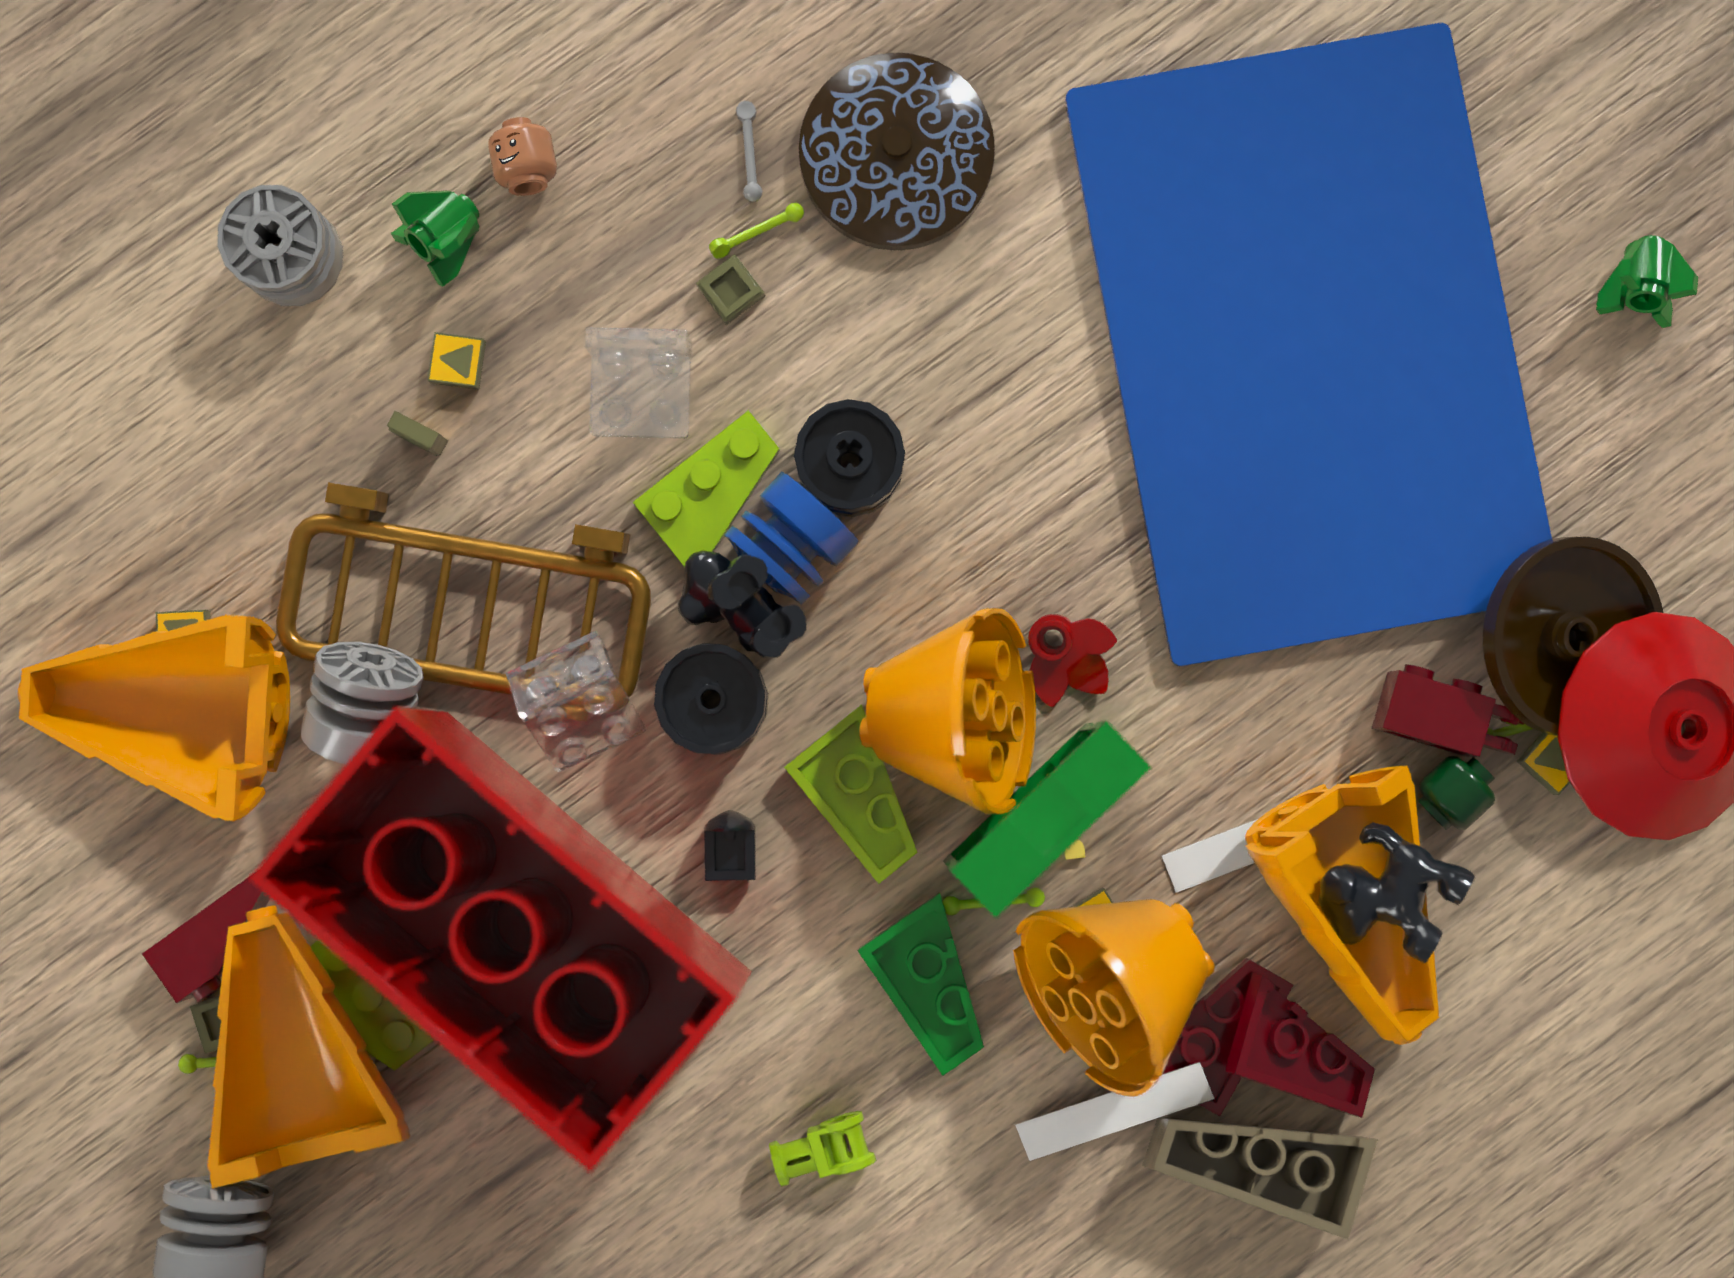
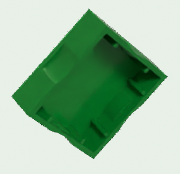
(1048, 816)

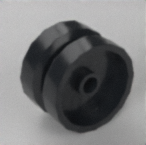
(855, 429)
(681, 704)

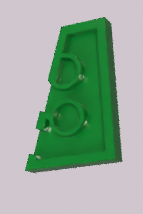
(926, 983)

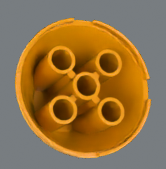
(957, 711)
(1114, 984)

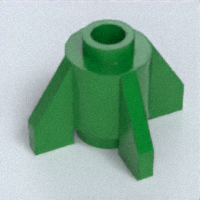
(437, 228)
(1648, 280)

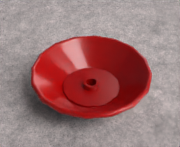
(1626, 720)

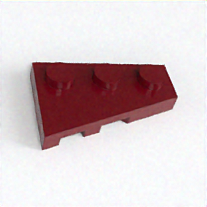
(1212, 1030)
(1295, 1055)

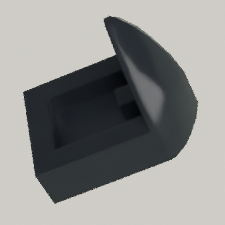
(730, 847)

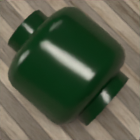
(1457, 792)

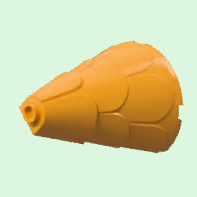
(173, 709)
(1320, 831)
(289, 1060)

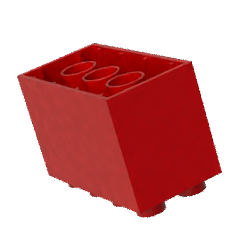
(502, 929)

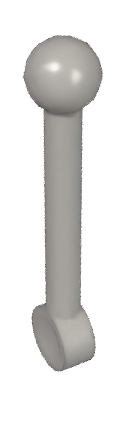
(746, 113)

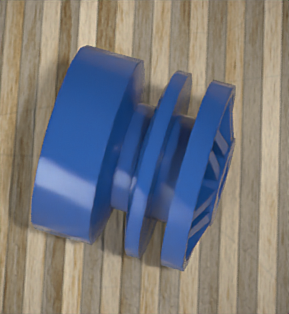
(793, 537)

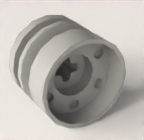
(304, 261)
(353, 694)
(213, 1229)

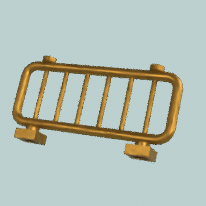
(355, 523)

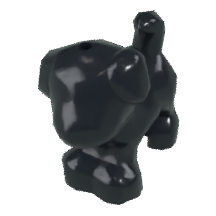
(735, 592)
(1358, 899)

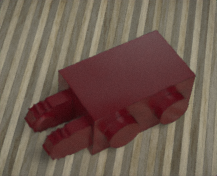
(1441, 714)

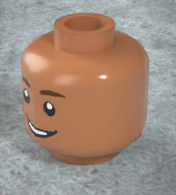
(522, 156)

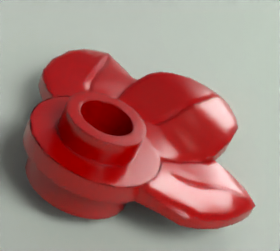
(1072, 663)

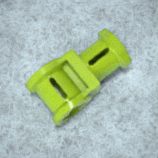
(824, 1150)

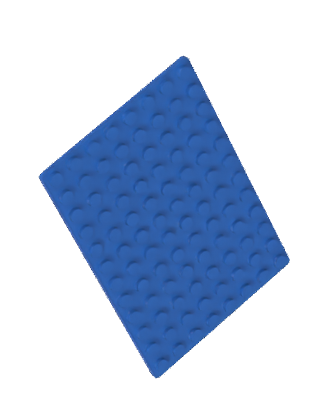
(1308, 341)

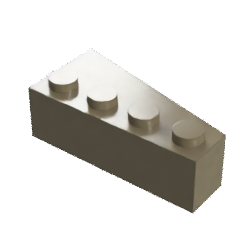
(1283, 1171)

